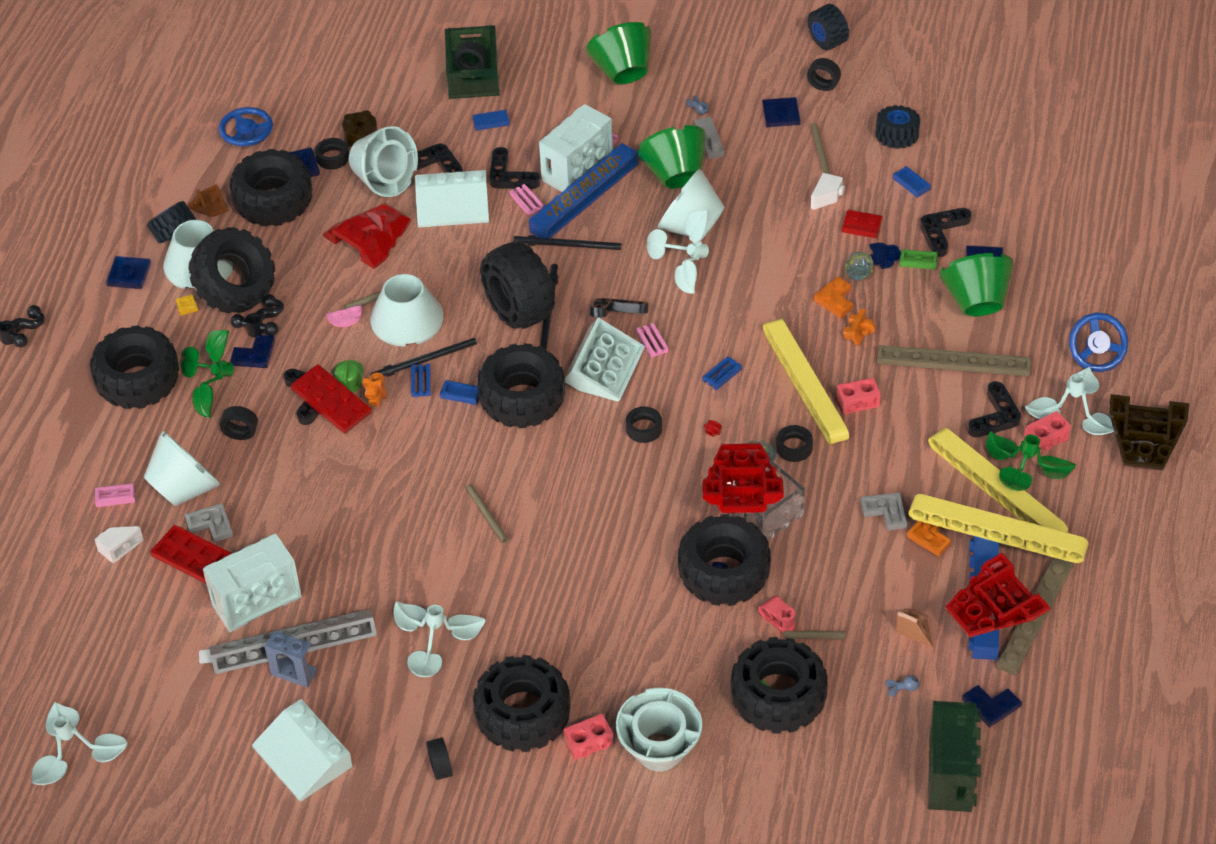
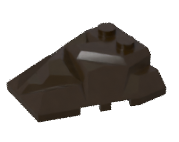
(1146, 433)

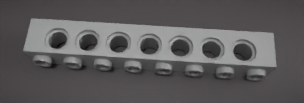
(319, 633)

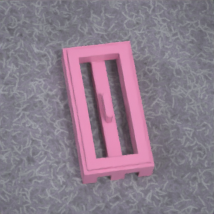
(530, 200)
(640, 332)
(114, 498)

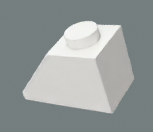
(827, 191)
(118, 541)

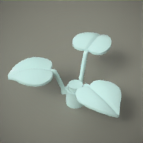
(687, 272)
(1078, 384)
(410, 616)
(62, 724)

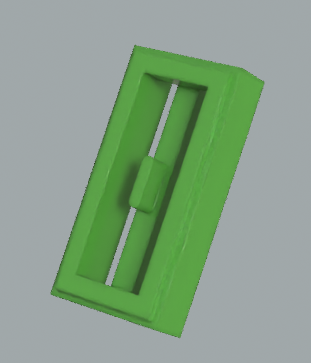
(918, 259)

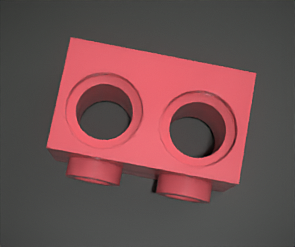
(858, 395)
(1050, 430)
(586, 733)

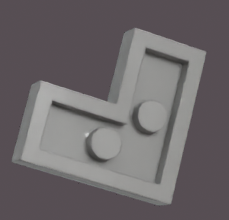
(887, 505)
(213, 518)

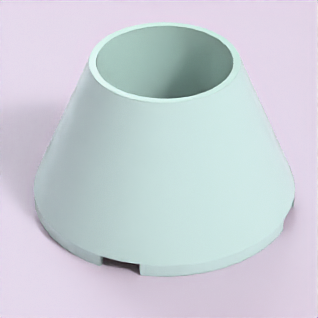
(385, 160)
(694, 196)
(179, 253)
(406, 312)
(177, 473)
(659, 713)

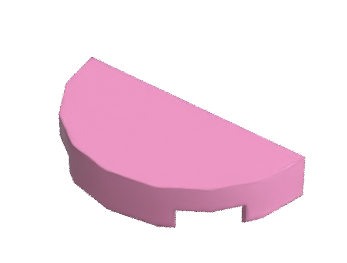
(345, 317)

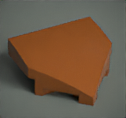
(209, 202)

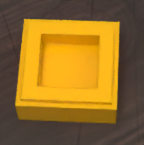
(186, 304)

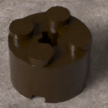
(358, 126)

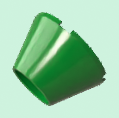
(622, 52)
(674, 154)
(979, 282)

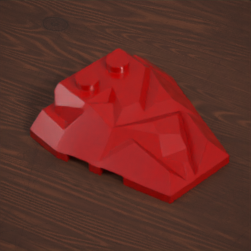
(371, 232)
(742, 480)
(995, 600)

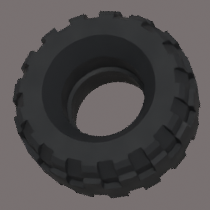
(271, 171)
(247, 254)
(517, 285)
(131, 349)
(515, 367)
(724, 538)
(779, 708)
(526, 726)

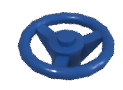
(248, 131)
(1098, 342)

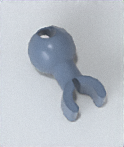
(701, 107)
(910, 683)

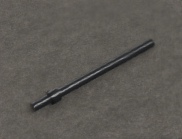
(532, 240)
(546, 322)
(389, 370)

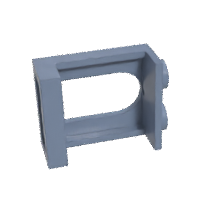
(293, 668)

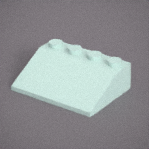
(451, 198)
(604, 361)
(302, 751)

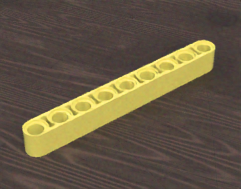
(806, 382)
(986, 477)
(999, 528)

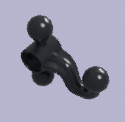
(253, 321)
(9, 328)

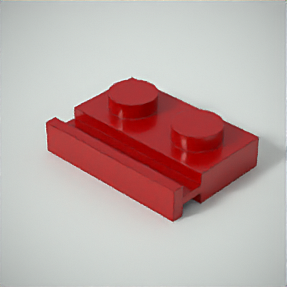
(862, 224)

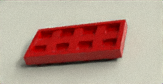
(331, 398)
(187, 552)

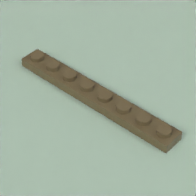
(954, 360)
(1027, 632)

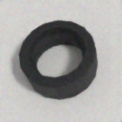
(470, 47)
(828, 66)
(332, 162)
(644, 413)
(239, 414)
(790, 454)
(439, 758)

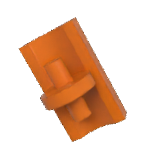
(859, 326)
(375, 389)

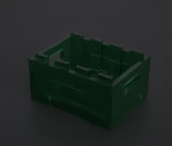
(485, 80)
(954, 756)

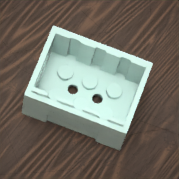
(575, 147)
(252, 582)

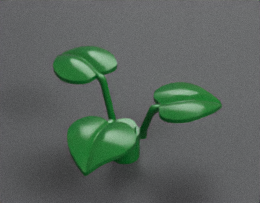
(215, 346)
(1002, 448)

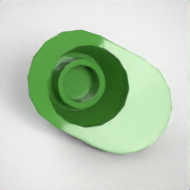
(349, 374)

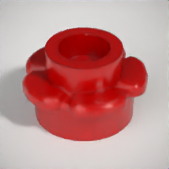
(712, 428)

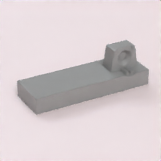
(713, 145)

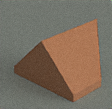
(914, 626)

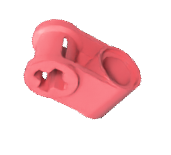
(778, 614)

